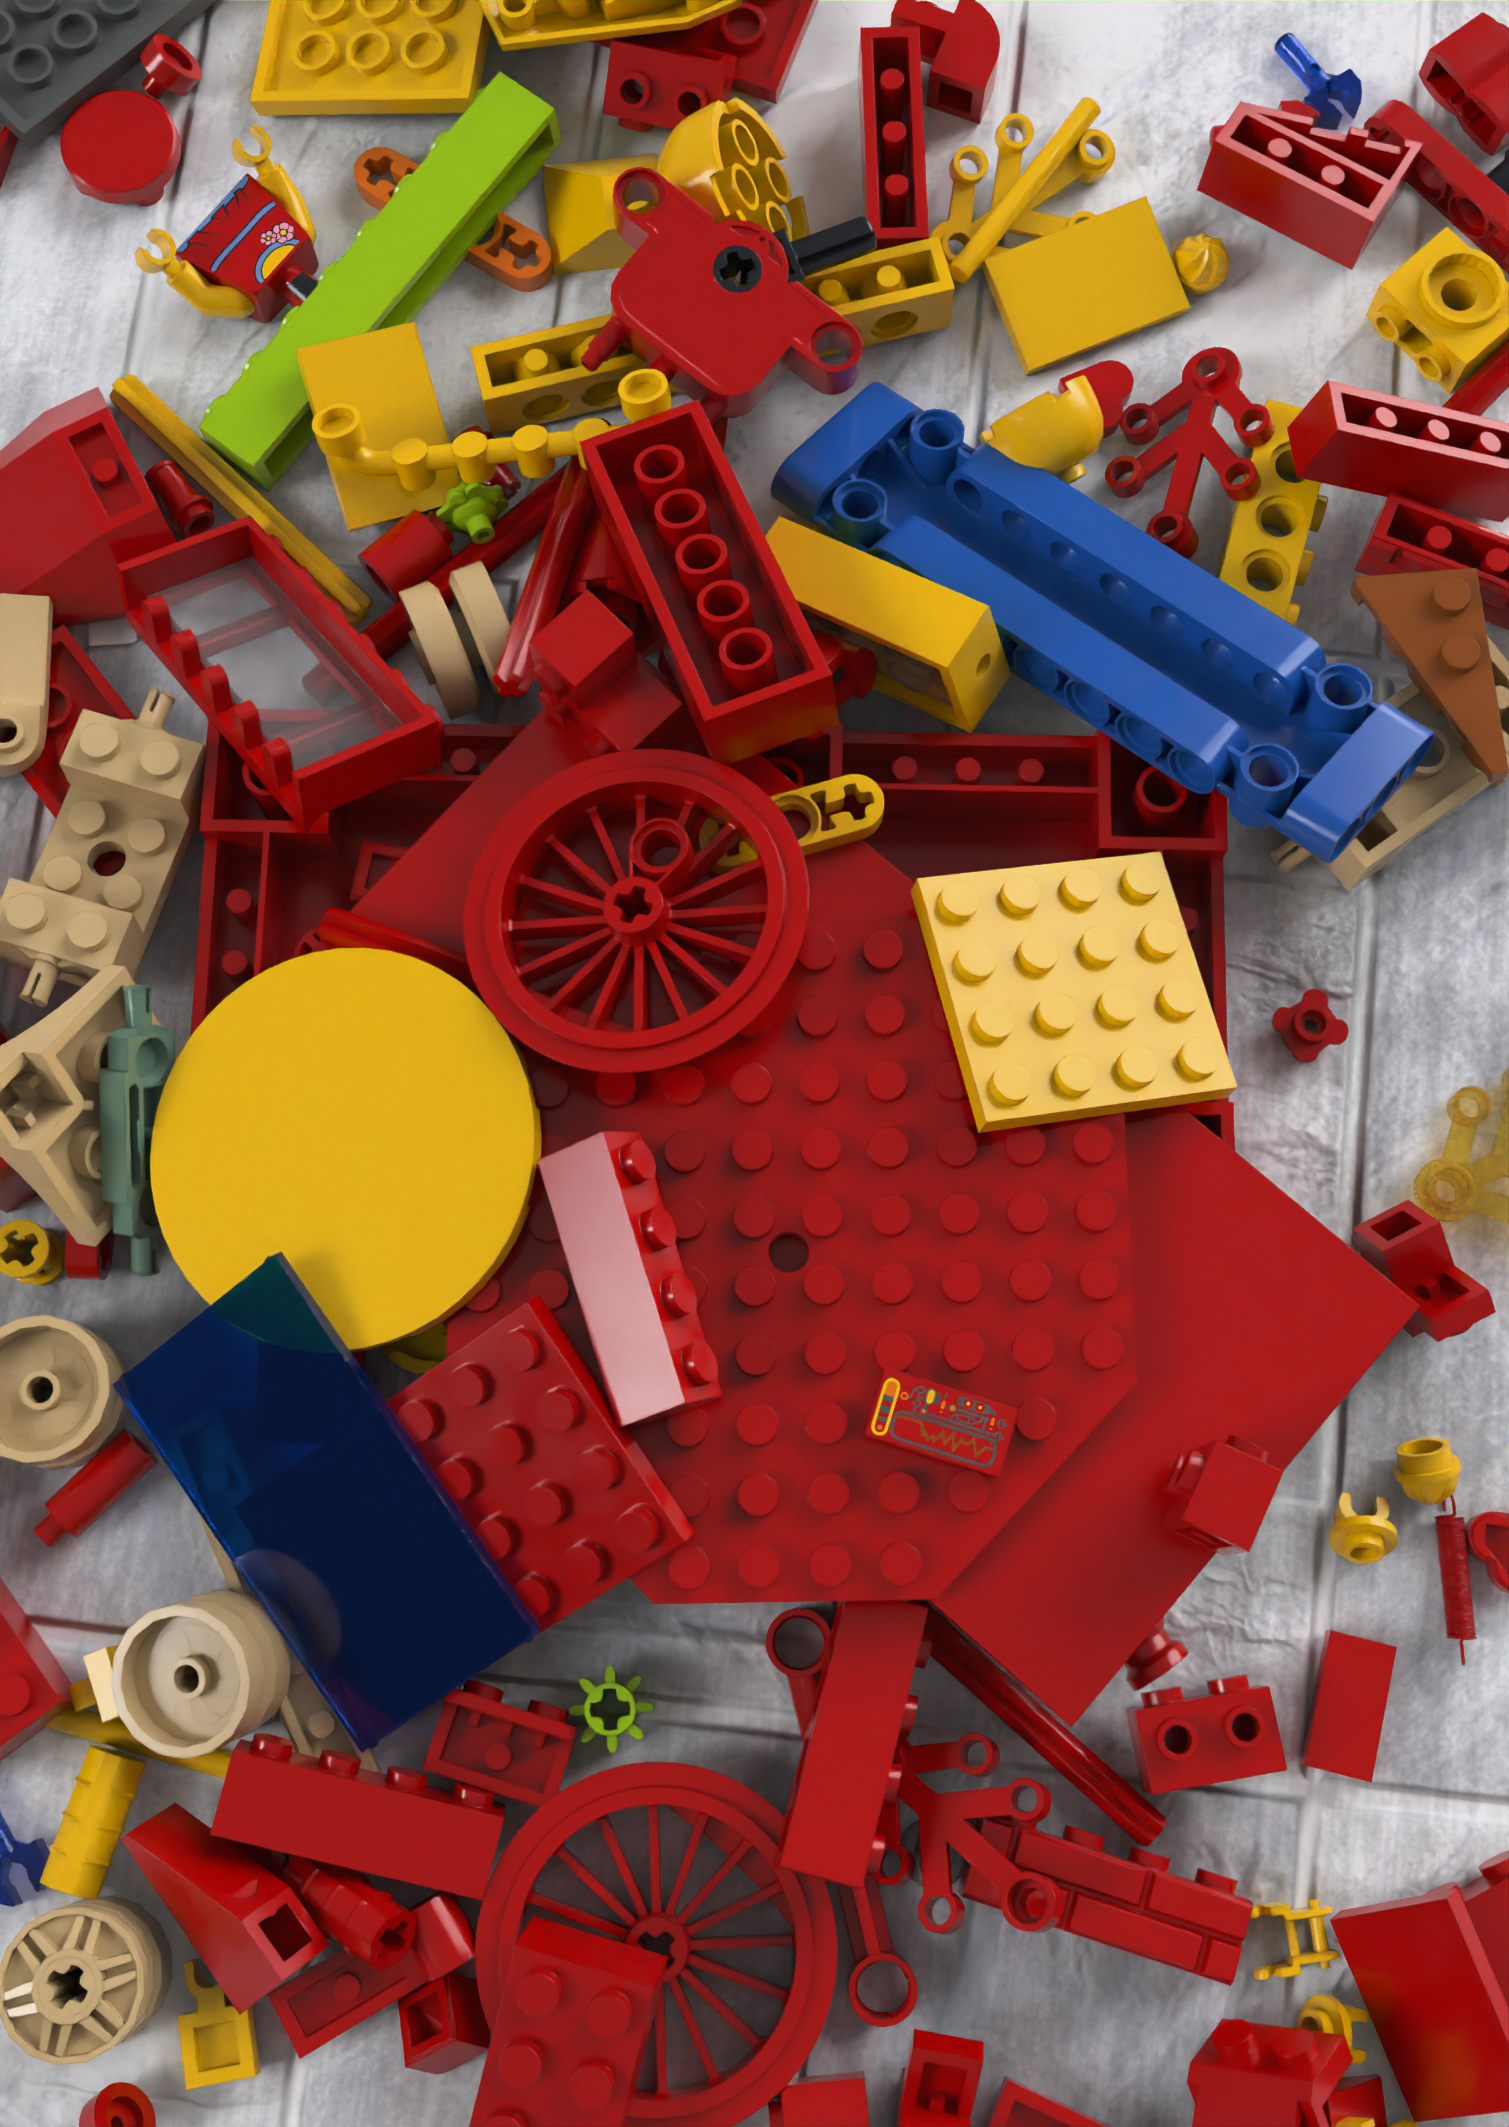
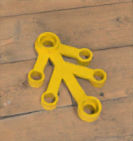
(1030, 223)

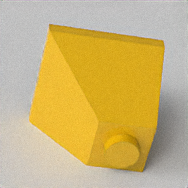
(583, 213)

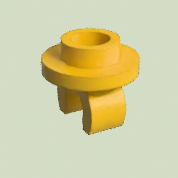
(1362, 1537)
(1329, 2015)

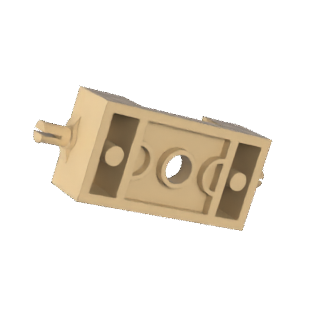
(129, 795)
(1422, 798)

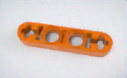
(521, 239)

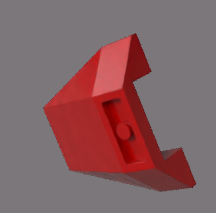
(74, 511)

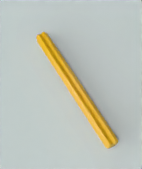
(234, 491)

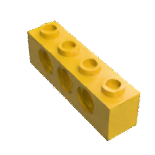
(1288, 505)

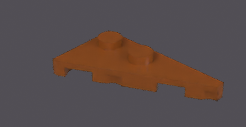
(1442, 637)

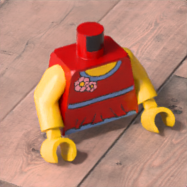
(249, 250)

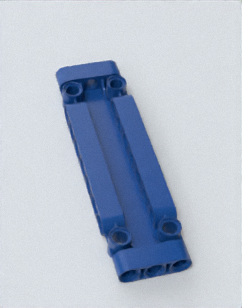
(1113, 621)

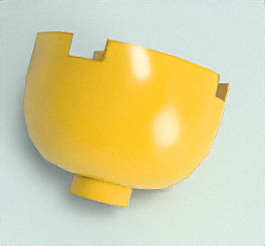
(1052, 431)

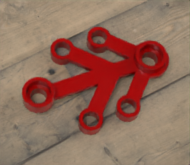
(1191, 443)
(945, 1823)

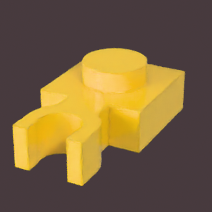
(215, 2039)

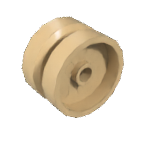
(460, 641)
(84, 1405)
(200, 1673)

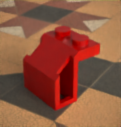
(1265, 2075)

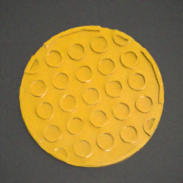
(356, 1127)

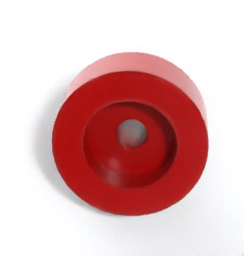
(168, 67)
(118, 2106)

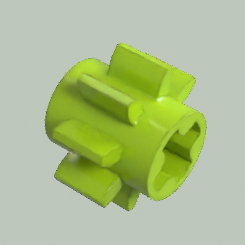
(599, 1723)

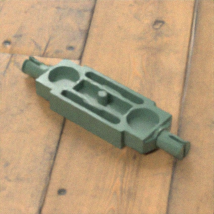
(129, 1097)

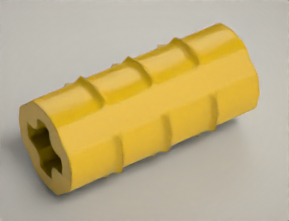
(93, 1822)

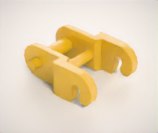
(1292, 1961)

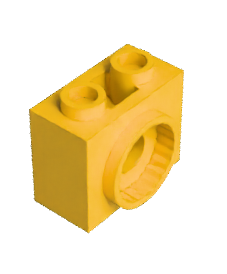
(1414, 312)

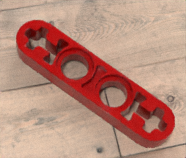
(1455, 187)

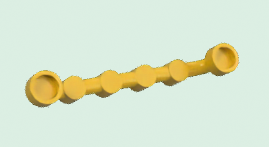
(342, 435)

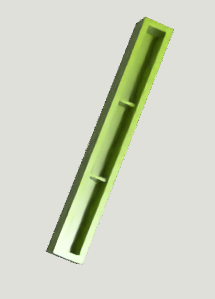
(387, 270)

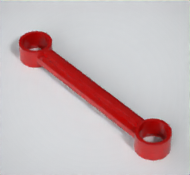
(861, 1907)

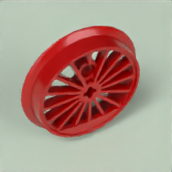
(585, 797)
(749, 1834)

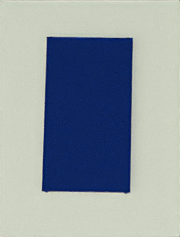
(324, 1504)

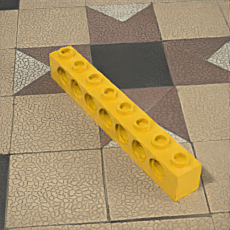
(542, 376)

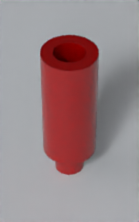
(95, 1488)

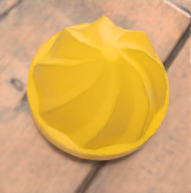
(1200, 263)
(1427, 1469)

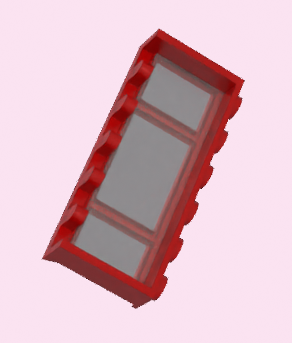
(279, 669)

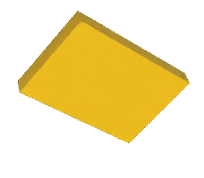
(1085, 285)
(393, 390)

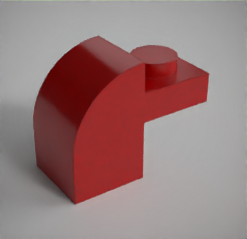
(961, 51)
(1415, 1256)
(939, 2081)

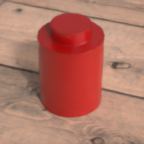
(407, 553)

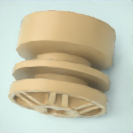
(123, 1969)

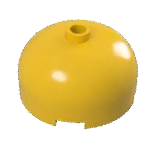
(731, 168)

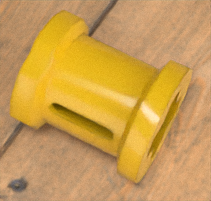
(47, 1253)

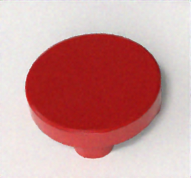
(121, 147)

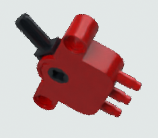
(702, 329)

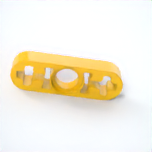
(804, 799)

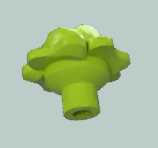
(473, 510)

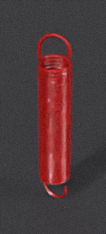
(1455, 1577)

